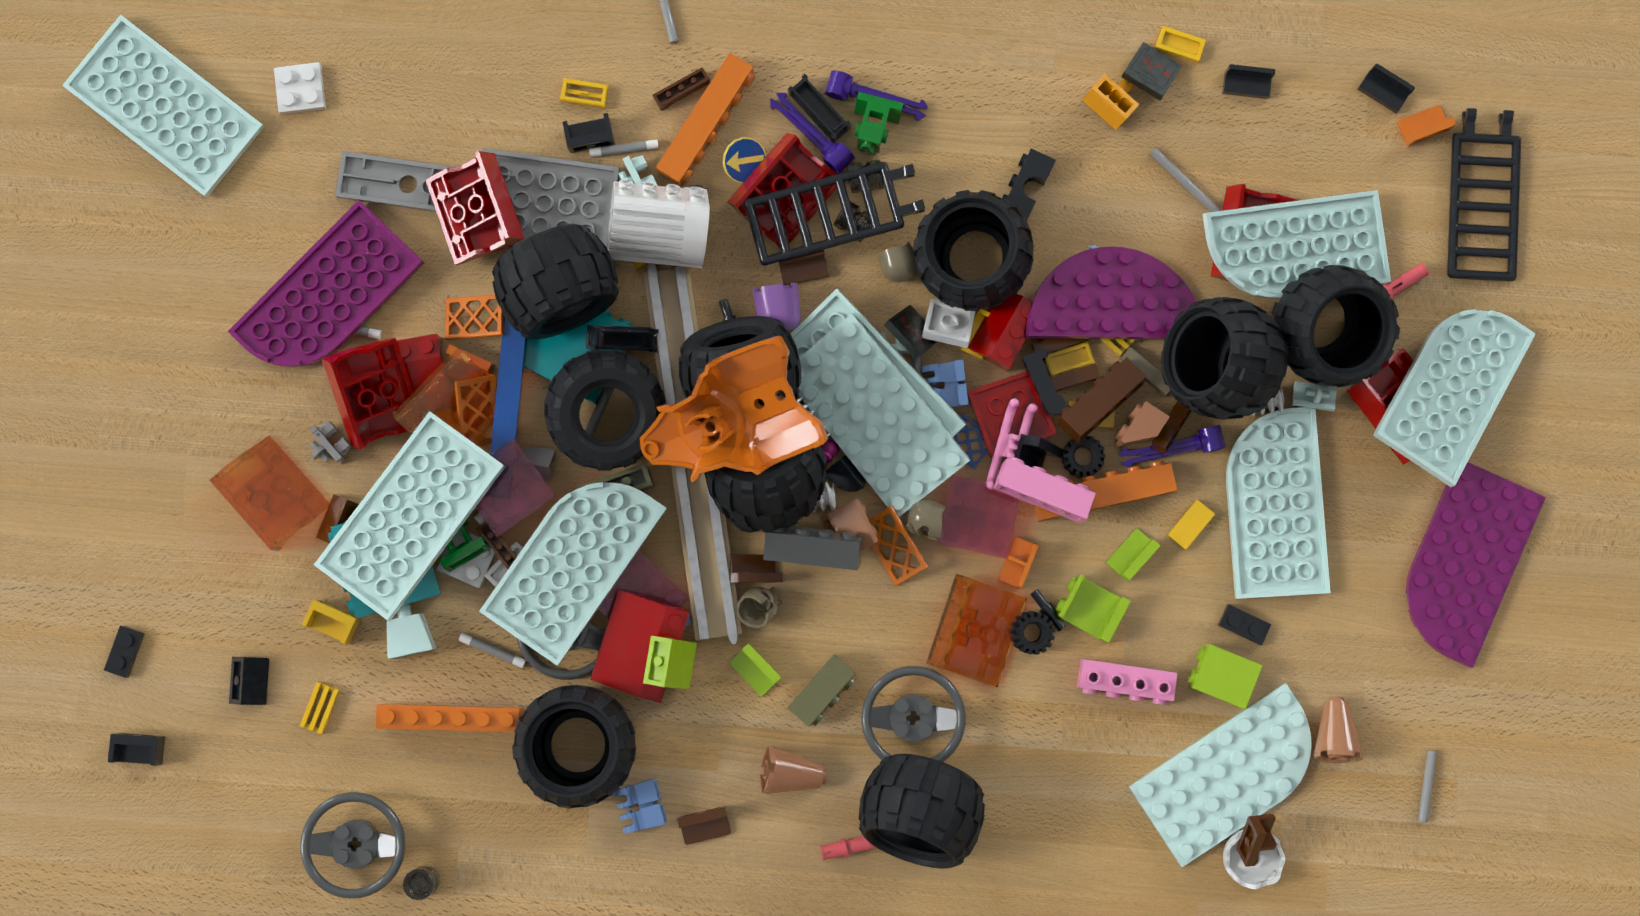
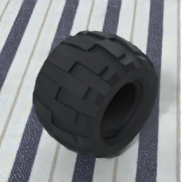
(965, 214)
(550, 274)
(1367, 329)
(729, 336)
(1198, 351)
(580, 378)
(775, 496)
(535, 756)
(921, 811)

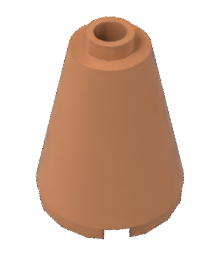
(1337, 733)
(789, 772)

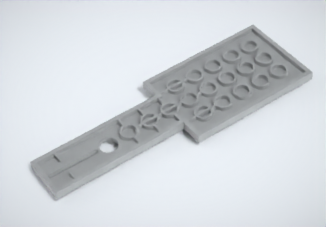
(541, 188)

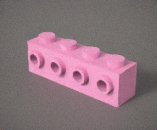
(1044, 490)
(1128, 680)

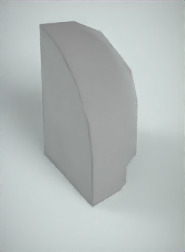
(542, 460)

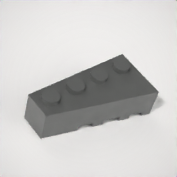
(814, 547)

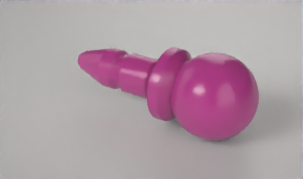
(830, 449)

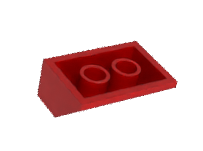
(1002, 332)

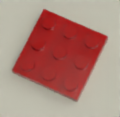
(991, 402)

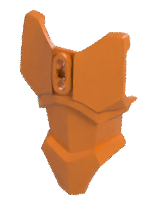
(727, 424)

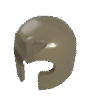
(898, 263)
(926, 518)
(758, 606)

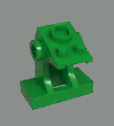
(871, 134)
(465, 551)

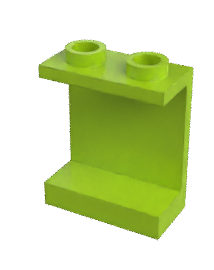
(1092, 608)
(670, 663)
(1224, 675)

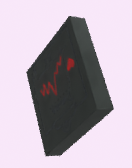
(1151, 71)
(908, 329)

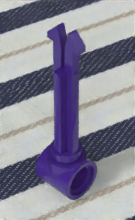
(841, 86)
(835, 154)
(1207, 440)

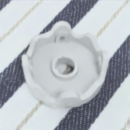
(1264, 873)

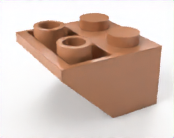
(1143, 426)
(852, 518)

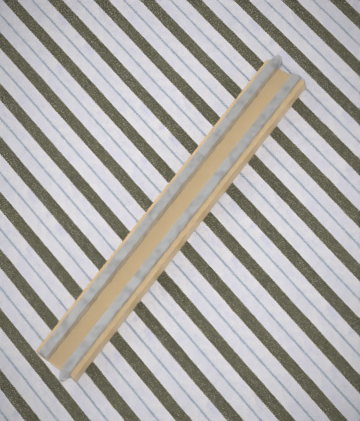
(700, 521)

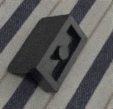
(1248, 81)
(1386, 88)
(1034, 449)
(249, 681)

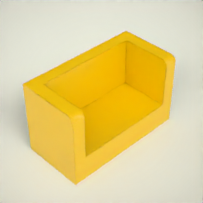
(331, 621)

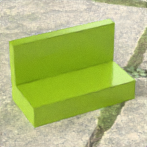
(1132, 554)
(755, 670)

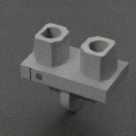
(336, 450)

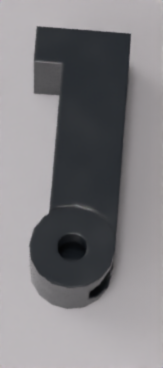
(1050, 400)

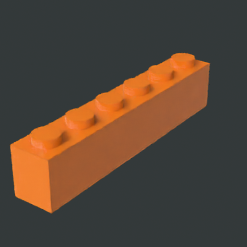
(705, 120)
(1124, 487)
(447, 717)

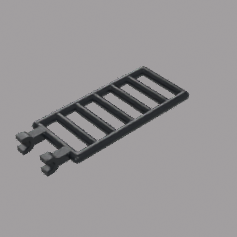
(1505, 121)
(816, 186)

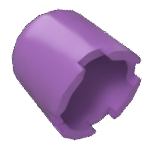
(779, 303)

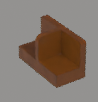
(1256, 838)

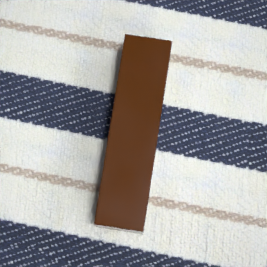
(681, 88)
(1055, 344)
(1075, 377)
(1172, 427)
(498, 545)

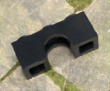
(1034, 168)

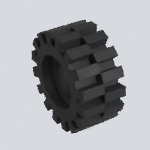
(1086, 470)
(1045, 632)

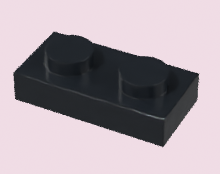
(1244, 624)
(124, 651)

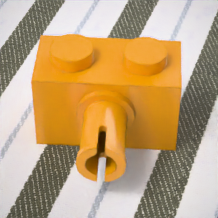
(1111, 100)

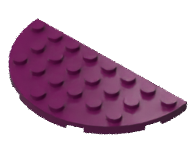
(1108, 297)

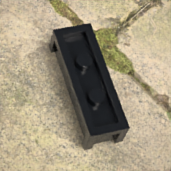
(819, 109)
(621, 338)

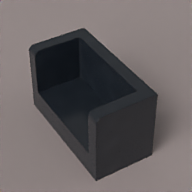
(589, 134)
(136, 748)

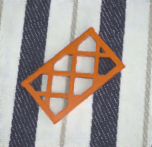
(451, 318)
(463, 427)
(912, 549)

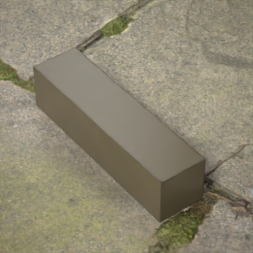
(1154, 376)

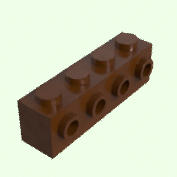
(1102, 400)

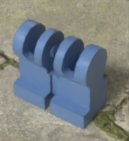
(952, 376)
(644, 795)

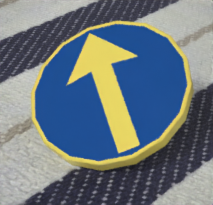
(742, 158)

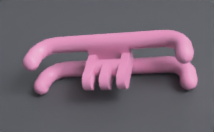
(1008, 443)

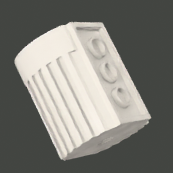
(658, 223)

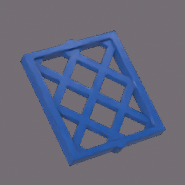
(983, 451)

